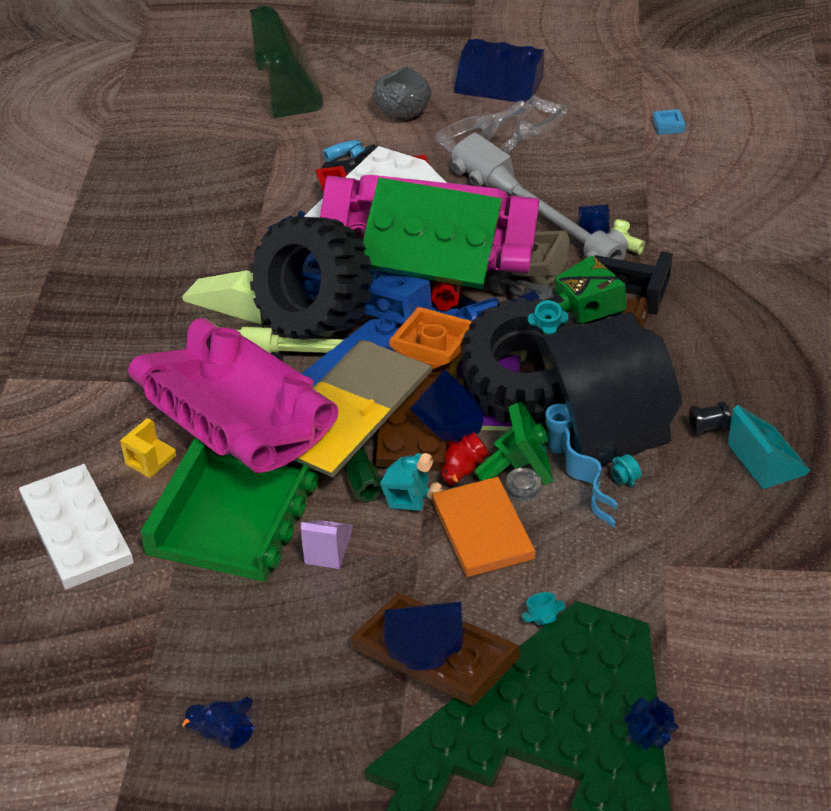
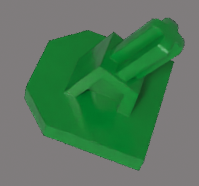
(519, 447)

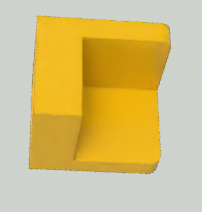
(144, 451)

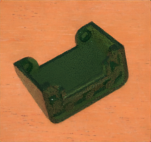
(290, 73)

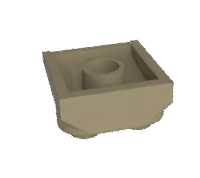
(548, 257)

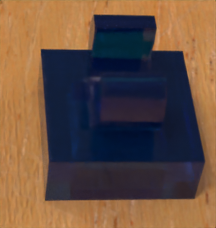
(594, 218)

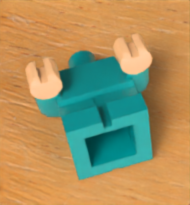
(407, 482)

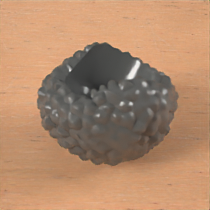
(402, 93)

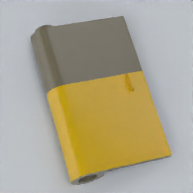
(367, 390)

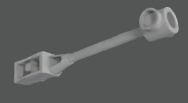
(494, 169)

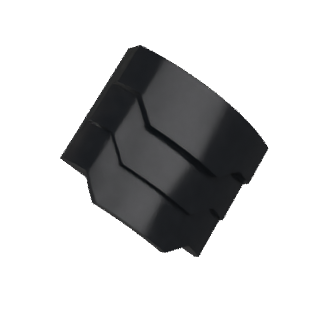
(614, 386)

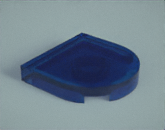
(448, 409)
(424, 634)

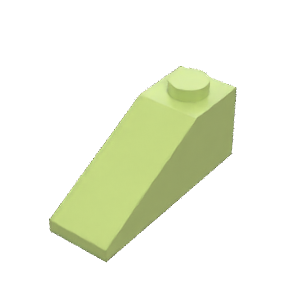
(226, 294)

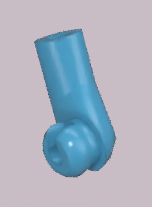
(342, 149)

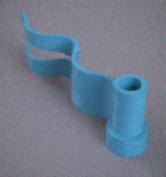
(576, 465)

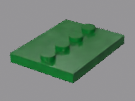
(431, 232)

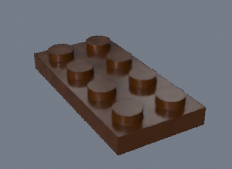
(406, 434)
(464, 675)

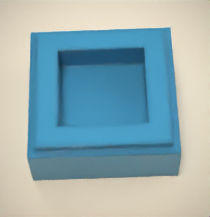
(668, 122)

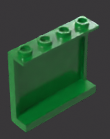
(226, 514)

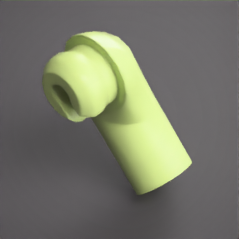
(634, 244)

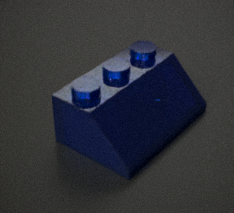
(499, 71)

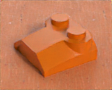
(431, 337)

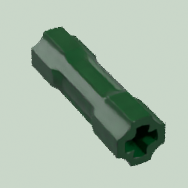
(363, 477)

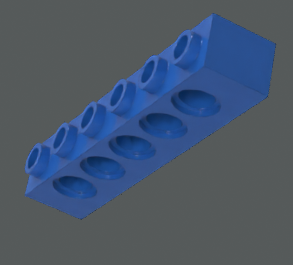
(391, 296)

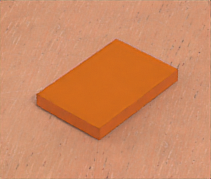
(483, 527)

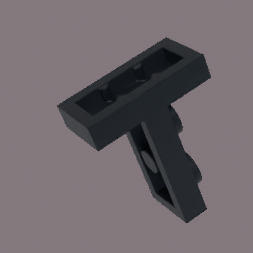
(643, 278)

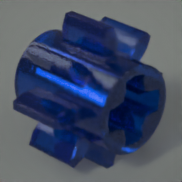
(651, 723)

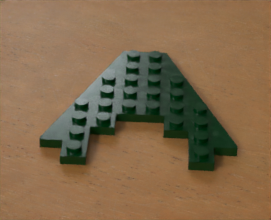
(551, 709)

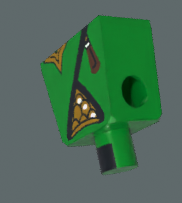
(589, 291)

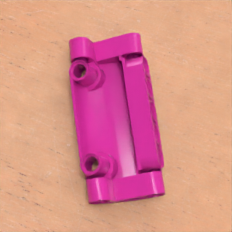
(514, 237)
(236, 397)

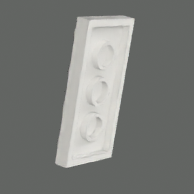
(75, 526)

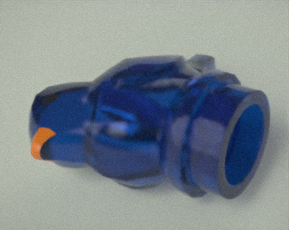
(222, 721)

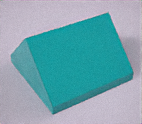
(763, 449)

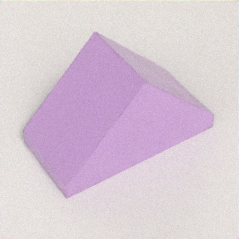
(325, 542)

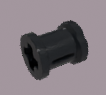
(709, 418)

